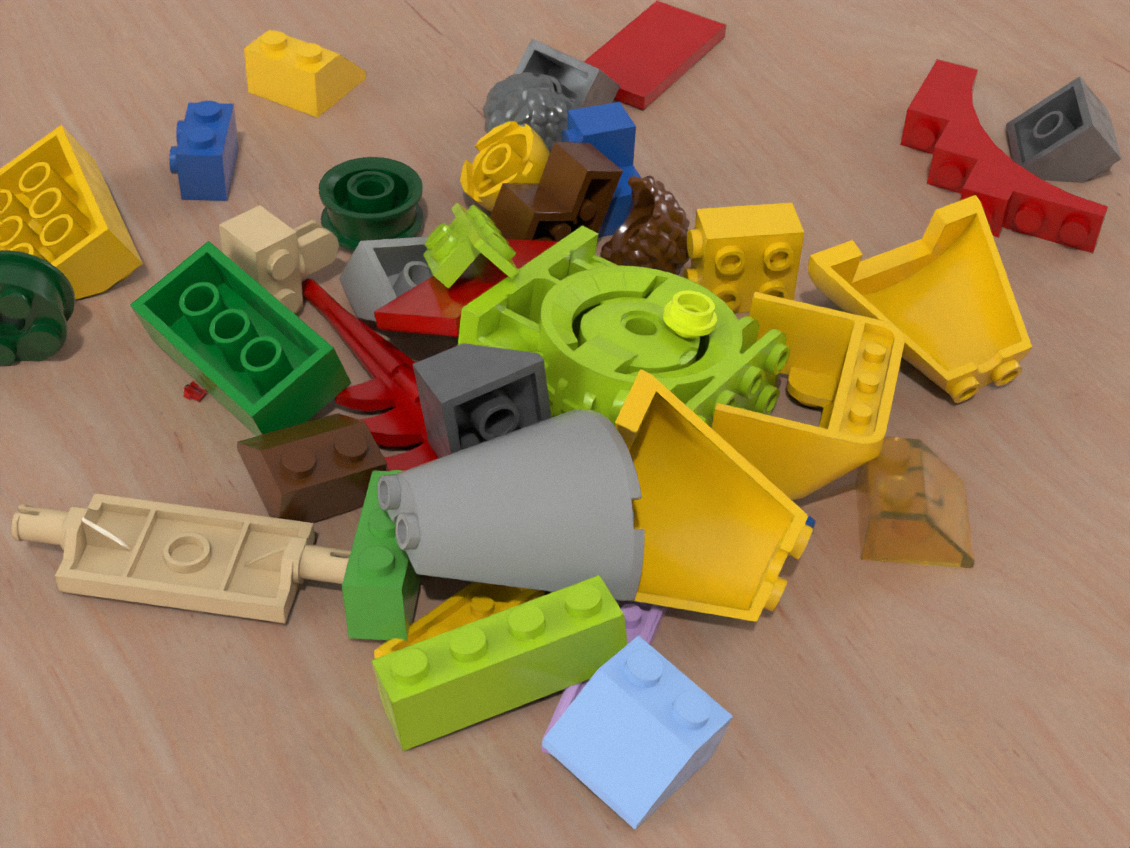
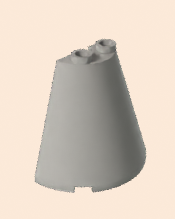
(525, 509)

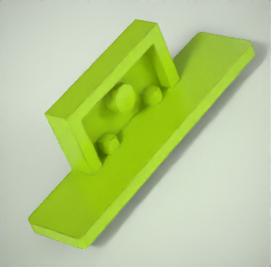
(458, 245)

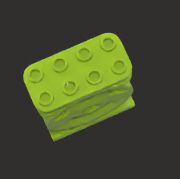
(607, 323)

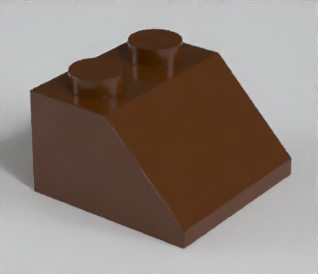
(313, 467)

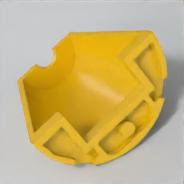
(942, 295)
(706, 512)

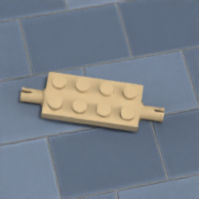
(182, 555)

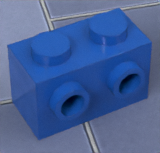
(205, 151)

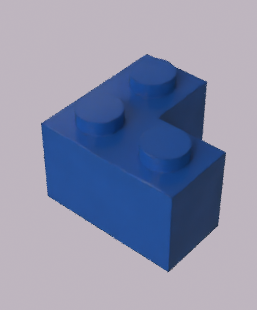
(613, 134)

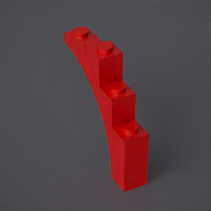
(969, 163)

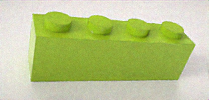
(499, 662)

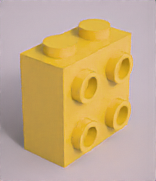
(746, 252)

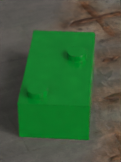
(241, 342)

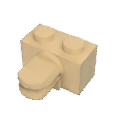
(277, 253)

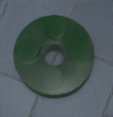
(371, 201)
(33, 308)

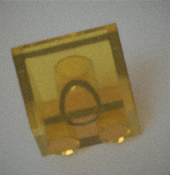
(912, 508)

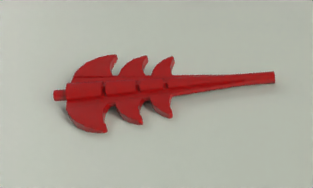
(391, 383)

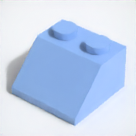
(637, 731)

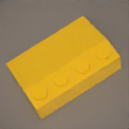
(65, 214)

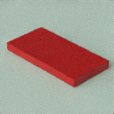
(655, 51)
(436, 309)

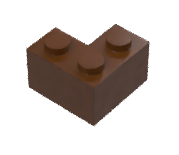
(570, 194)

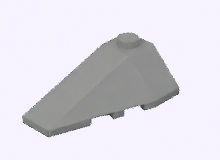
(383, 272)

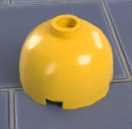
(505, 156)

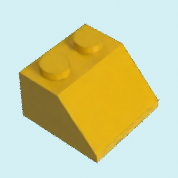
(298, 73)

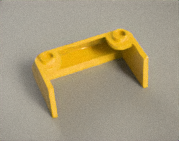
(835, 364)

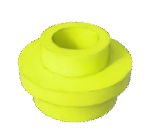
(690, 314)

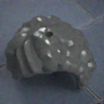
(528, 101)

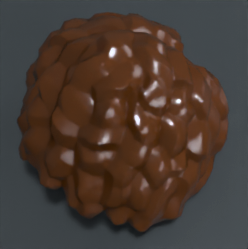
(652, 232)

